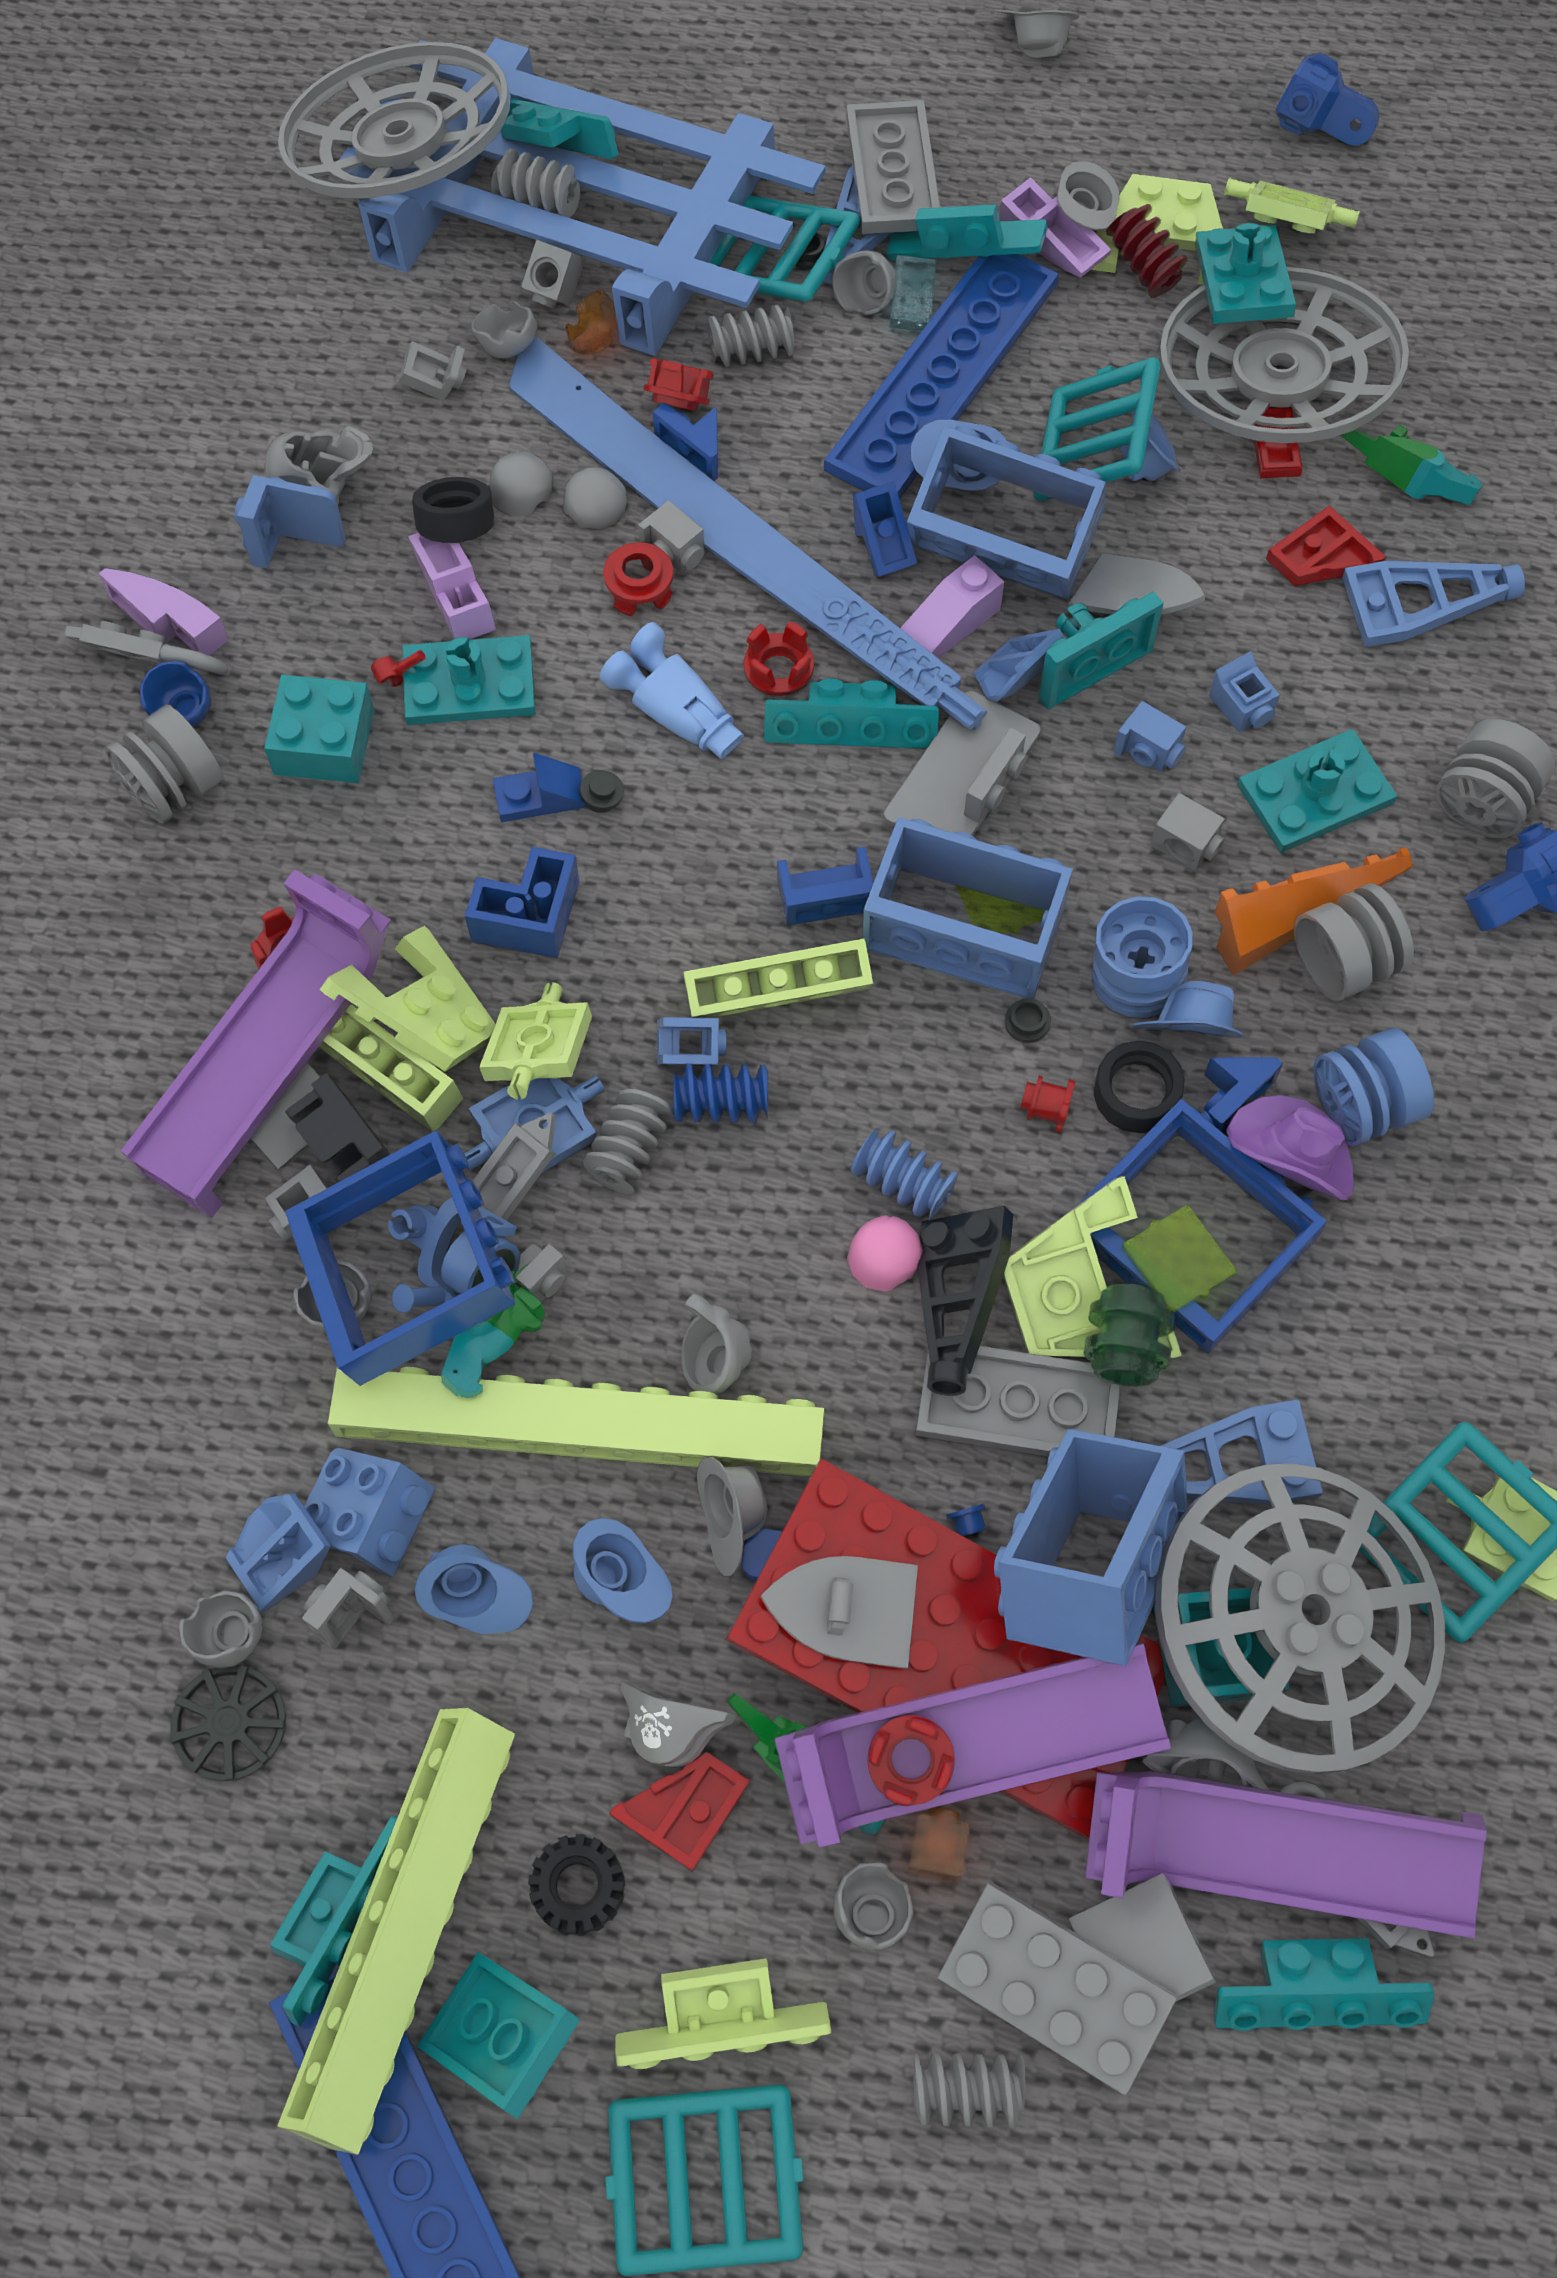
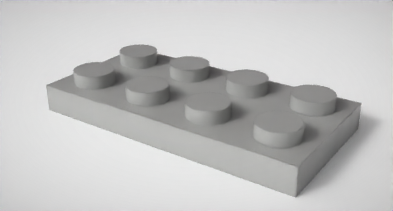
(891, 164)
(1020, 1403)
(1058, 1987)

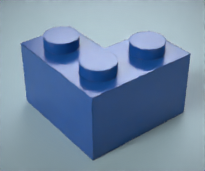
(530, 914)

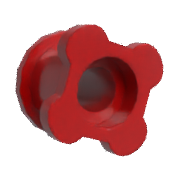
(1048, 1101)

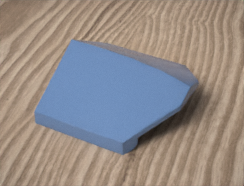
(1015, 664)
(277, 1550)

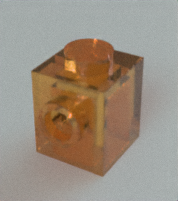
(939, 1845)

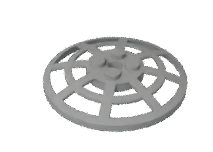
(400, 131)
(1300, 355)
(1285, 1631)

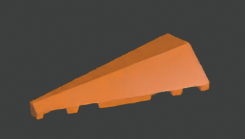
(1265, 918)

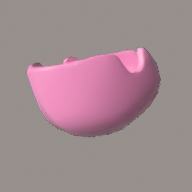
(884, 1253)

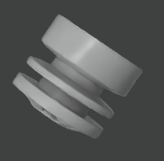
(163, 764)
(1495, 778)
(1354, 941)

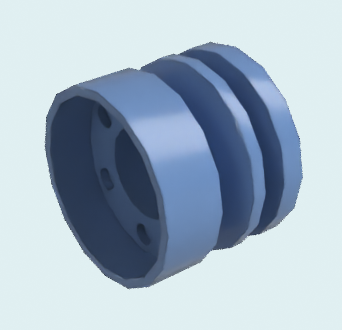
(1143, 935)
(1374, 1085)

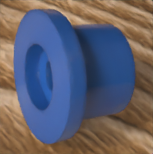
(968, 1520)

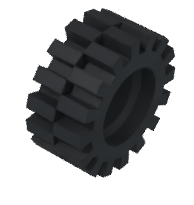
(553, 1862)

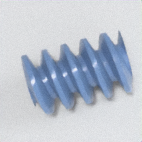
(903, 1174)

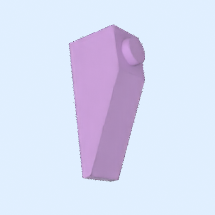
(956, 607)

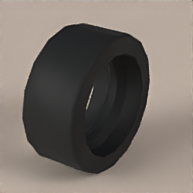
(453, 509)
(1143, 1054)

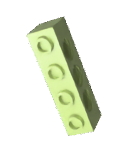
(778, 979)
(392, 1069)

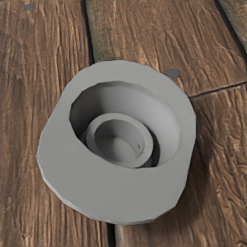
(1043, 31)
(1088, 195)
(732, 1508)

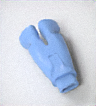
(671, 693)

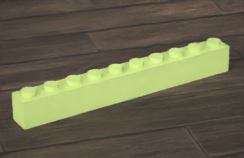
(582, 1421)

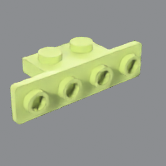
(719, 2012)

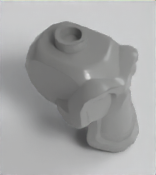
(318, 458)

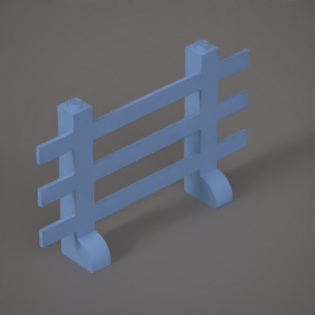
(656, 278)

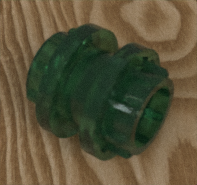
(1130, 1327)

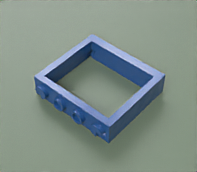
(1260, 1182)
(357, 1195)

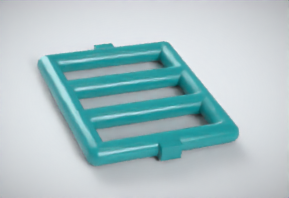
(813, 218)
(1135, 435)
(1527, 1556)
(737, 2249)

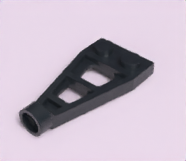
(951, 1242)

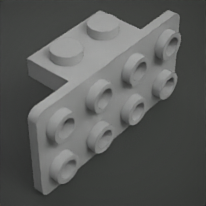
(965, 770)

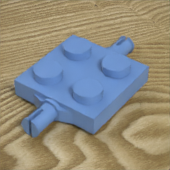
(545, 1095)

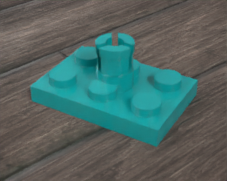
(1245, 274)
(1097, 646)
(469, 680)
(1316, 790)
(498, 2034)

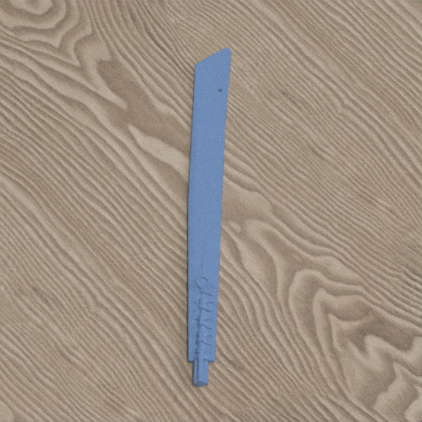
(734, 530)

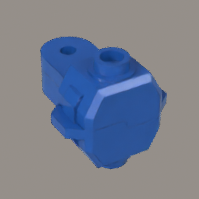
(1322, 101)
(1525, 884)

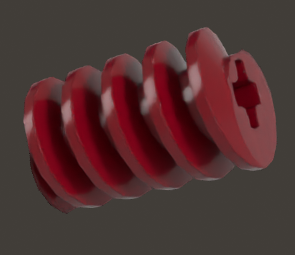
(1147, 250)

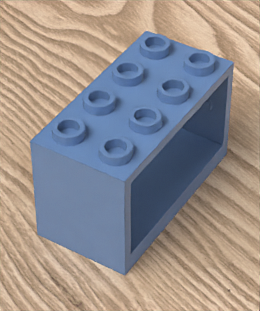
(1002, 555)
(952, 944)
(1079, 1609)

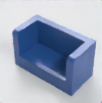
(826, 891)

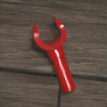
(387, 668)

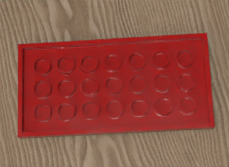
(954, 1625)

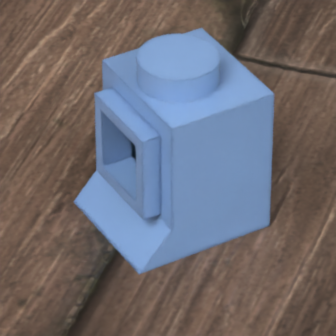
(1233, 702)
(668, 1037)

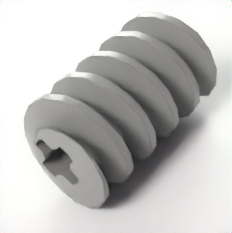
(536, 182)
(751, 335)
(624, 1137)
(969, 2089)

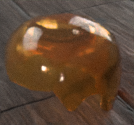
(595, 326)

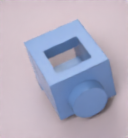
(1151, 738)

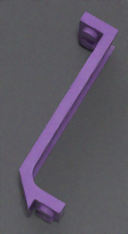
(257, 1044)
(1001, 1738)
(1287, 1850)

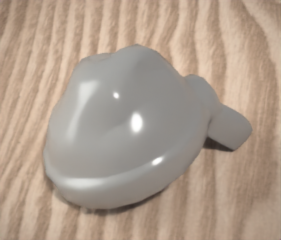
(713, 1347)

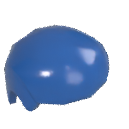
(176, 686)

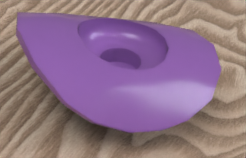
(1295, 1142)

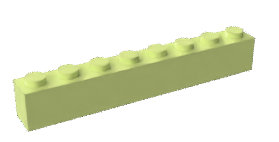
(397, 1932)

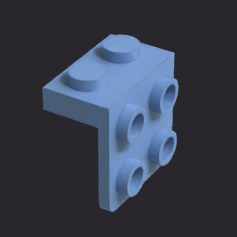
(286, 509)
(368, 1507)

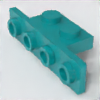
(560, 128)
(967, 232)
(850, 717)
(323, 1923)
(1321, 1986)

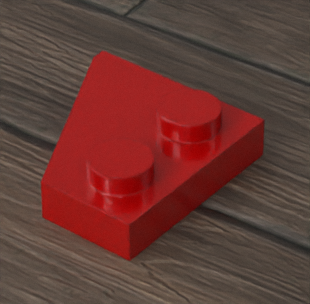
(1322, 550)
(685, 1809)

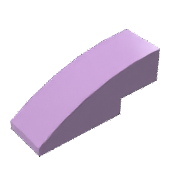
(1066, 242)
(454, 587)
(165, 610)

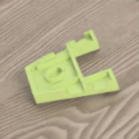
(1180, 205)
(433, 1015)
(1060, 1276)

